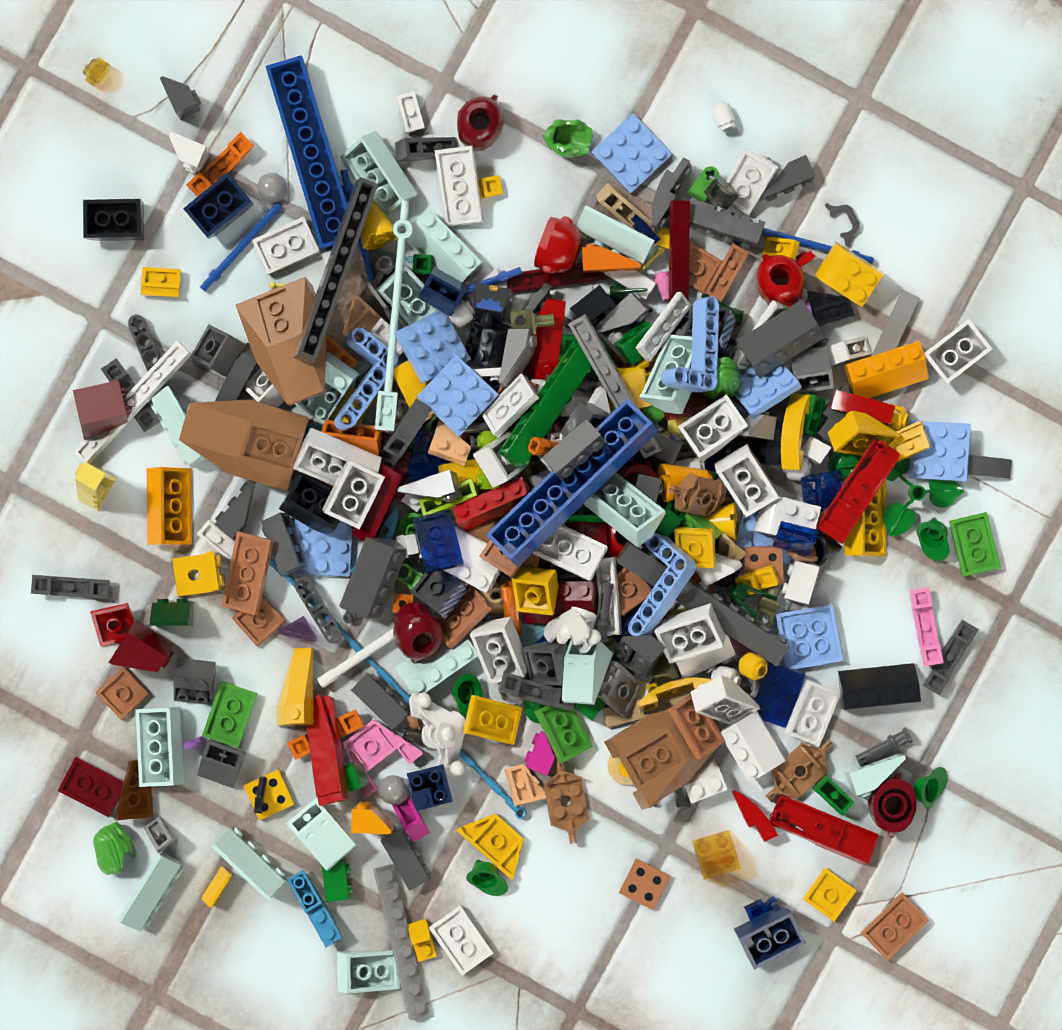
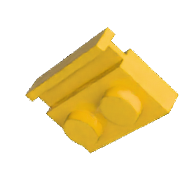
(160, 282)
(912, 441)

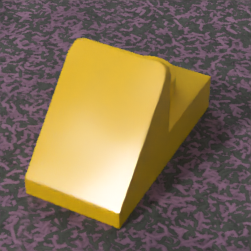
(781, 246)
(422, 940)

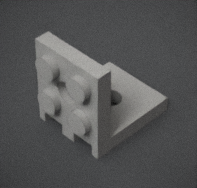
(614, 680)

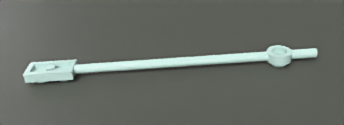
(387, 399)

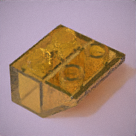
(716, 854)

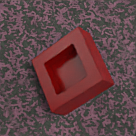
(804, 258)

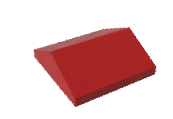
(112, 623)

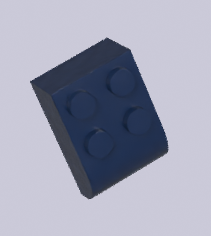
(218, 206)
(769, 936)

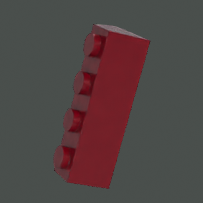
(382, 503)
(570, 594)

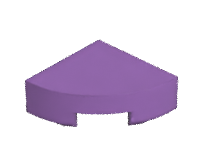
(193, 743)

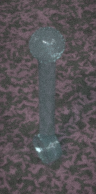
(378, 252)

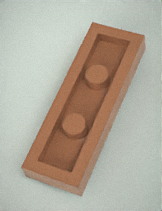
(727, 272)

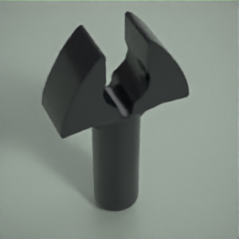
(259, 799)

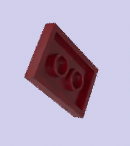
(91, 786)

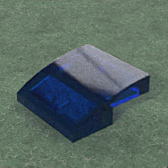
(821, 488)
(795, 538)

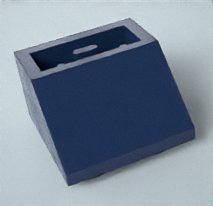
(442, 291)

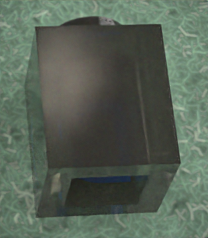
(721, 193)

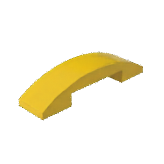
(793, 430)
(668, 689)

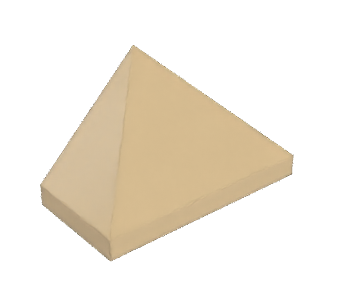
(729, 548)

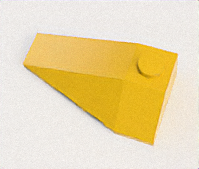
(296, 697)

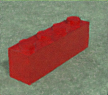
(490, 504)

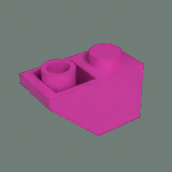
(541, 756)

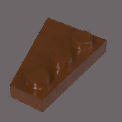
(134, 800)

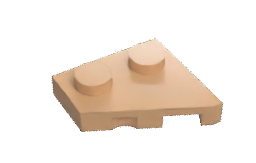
(360, 316)
(448, 445)
(523, 785)

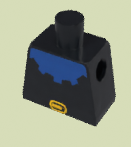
(490, 304)

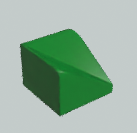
(422, 264)

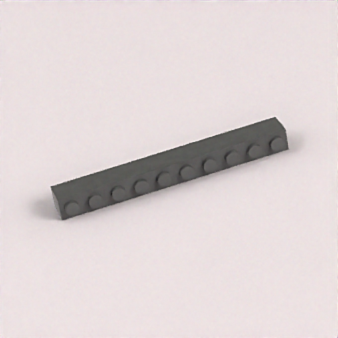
(335, 271)
(693, 595)

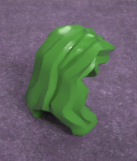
(569, 138)
(727, 379)
(111, 848)

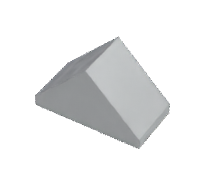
(159, 834)

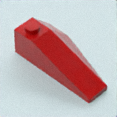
(548, 341)

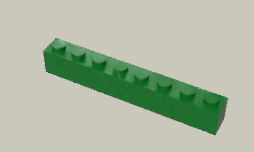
(552, 399)

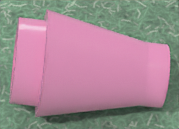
(662, 283)

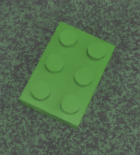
(974, 544)
(229, 714)
(563, 732)

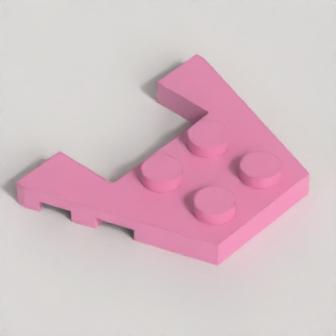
(374, 744)

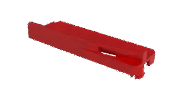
(858, 490)
(327, 753)
(824, 830)

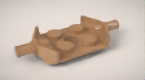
(691, 492)
(784, 775)
(573, 815)

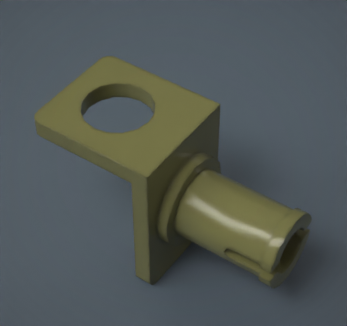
(532, 320)
(769, 606)
(663, 668)

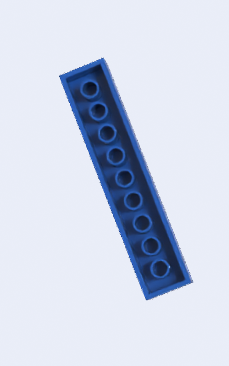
(309, 147)
(556, 500)

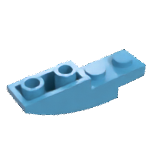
(315, 908)

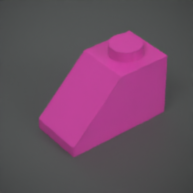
(411, 820)

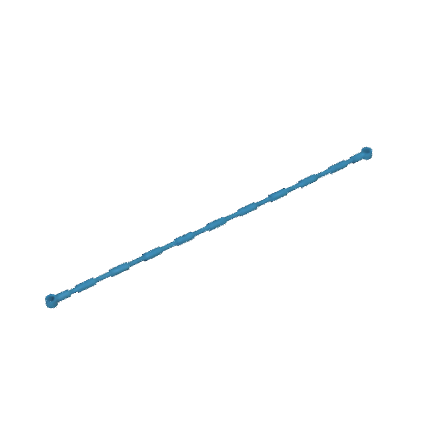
(390, 681)

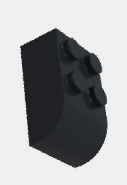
(113, 219)
(306, 503)

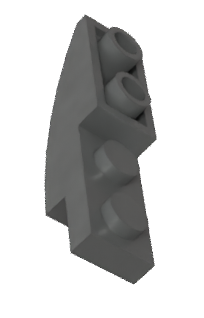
(668, 186)
(404, 432)

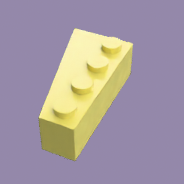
(93, 484)

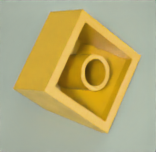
(635, 381)
(535, 590)

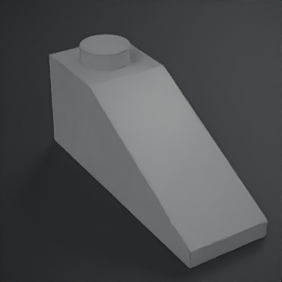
(624, 314)
(517, 353)

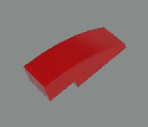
(849, 402)
(754, 816)

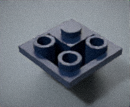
(429, 787)

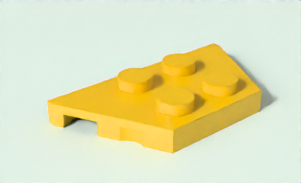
(495, 841)

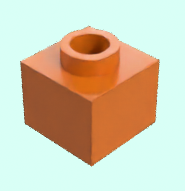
(398, 597)

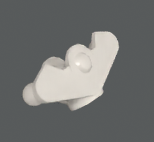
(574, 625)
(441, 731)

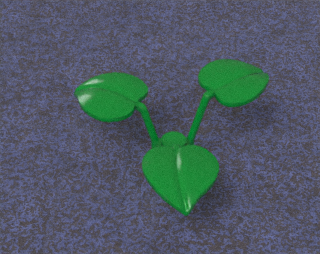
(900, 518)

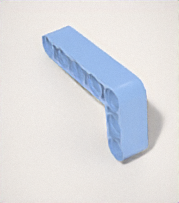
(704, 351)
(368, 381)
(664, 584)

